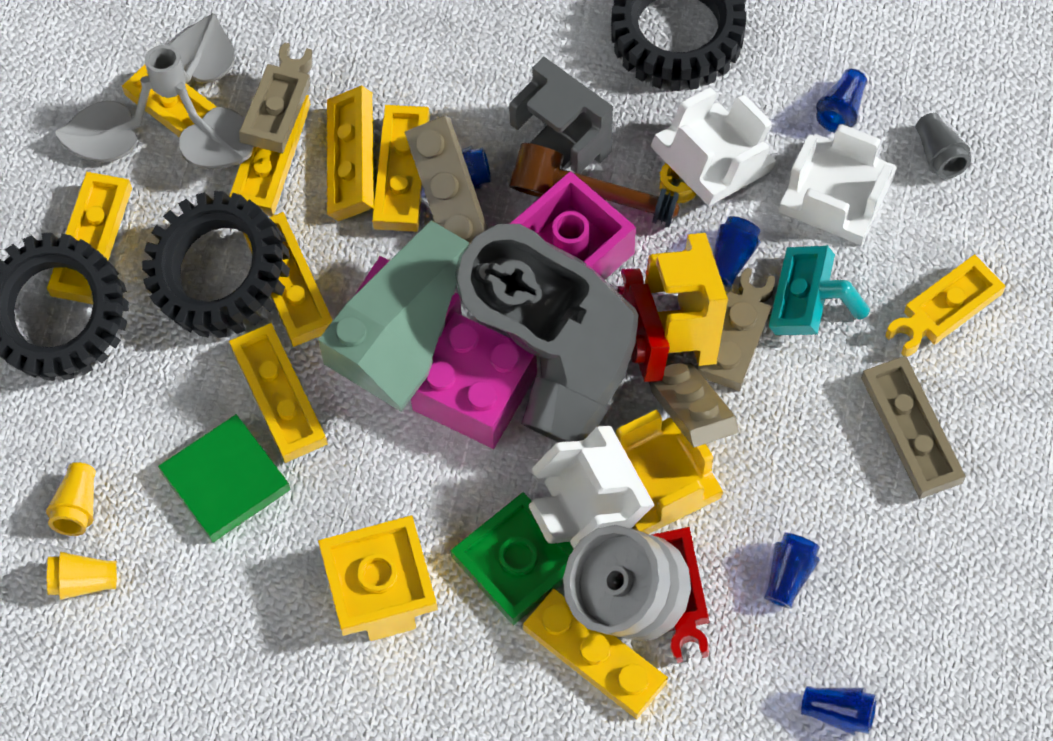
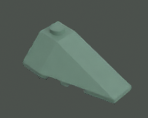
(394, 322)

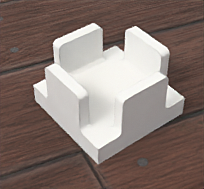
(716, 148)
(838, 183)
(589, 488)

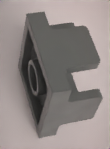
(574, 115)

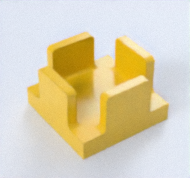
(700, 298)
(669, 468)
(378, 578)

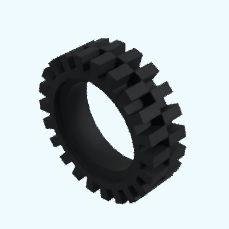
(678, 66)
(176, 240)
(105, 314)

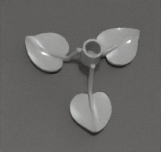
(201, 53)

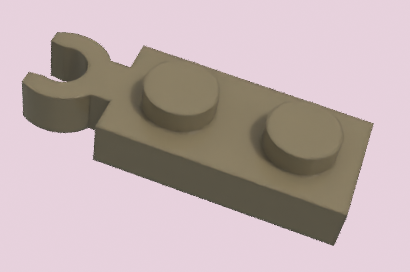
(277, 102)
(741, 332)

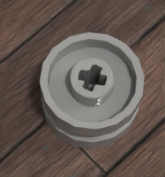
(626, 583)

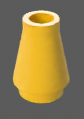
(72, 504)
(79, 575)

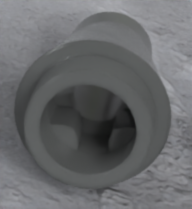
(943, 148)

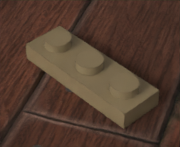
(446, 178)
(693, 405)
(913, 427)

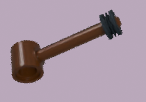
(540, 169)

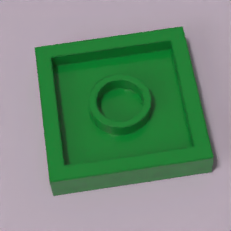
(224, 478)
(513, 560)

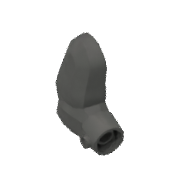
(556, 312)

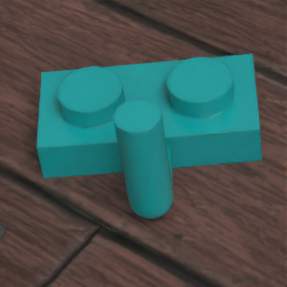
(803, 291)

